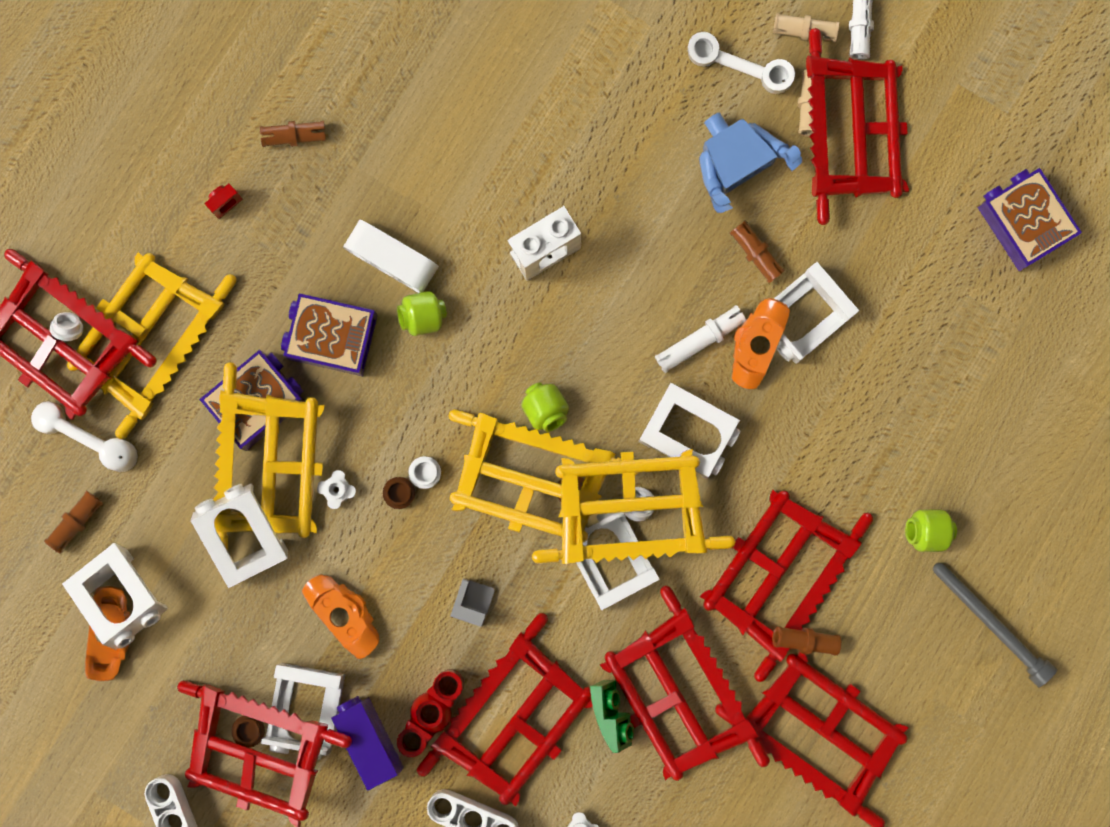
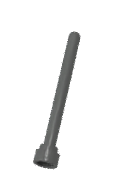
(1039, 670)

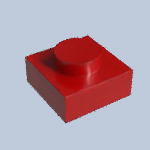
(222, 200)

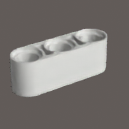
(390, 256)
(175, 804)
(463, 805)

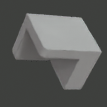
(472, 602)

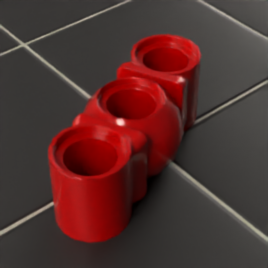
(423, 727)

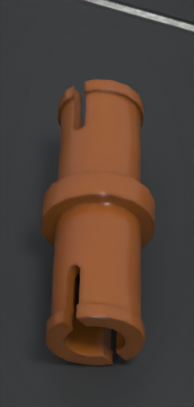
(292, 133)
(757, 251)
(73, 522)
(807, 641)

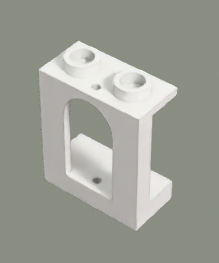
(551, 236)
(843, 309)
(722, 421)
(243, 500)
(645, 573)
(145, 606)
(286, 675)

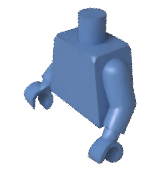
(738, 155)

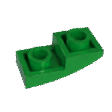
(613, 725)

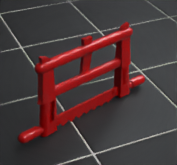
(855, 71)
(97, 373)
(810, 524)
(705, 748)
(872, 765)
(480, 768)
(302, 772)

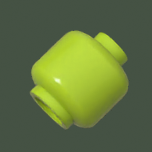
(421, 313)
(545, 406)
(930, 530)

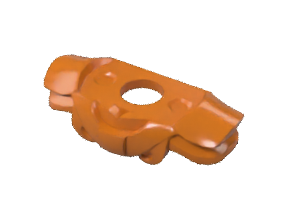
(767, 321)
(358, 634)
(102, 661)

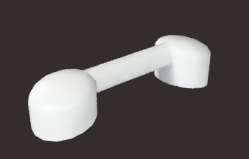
(704, 50)
(51, 418)

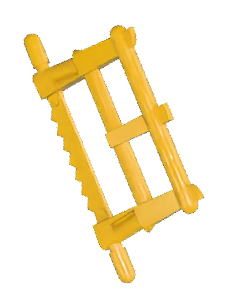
(208, 309)
(272, 408)
(475, 465)
(572, 509)

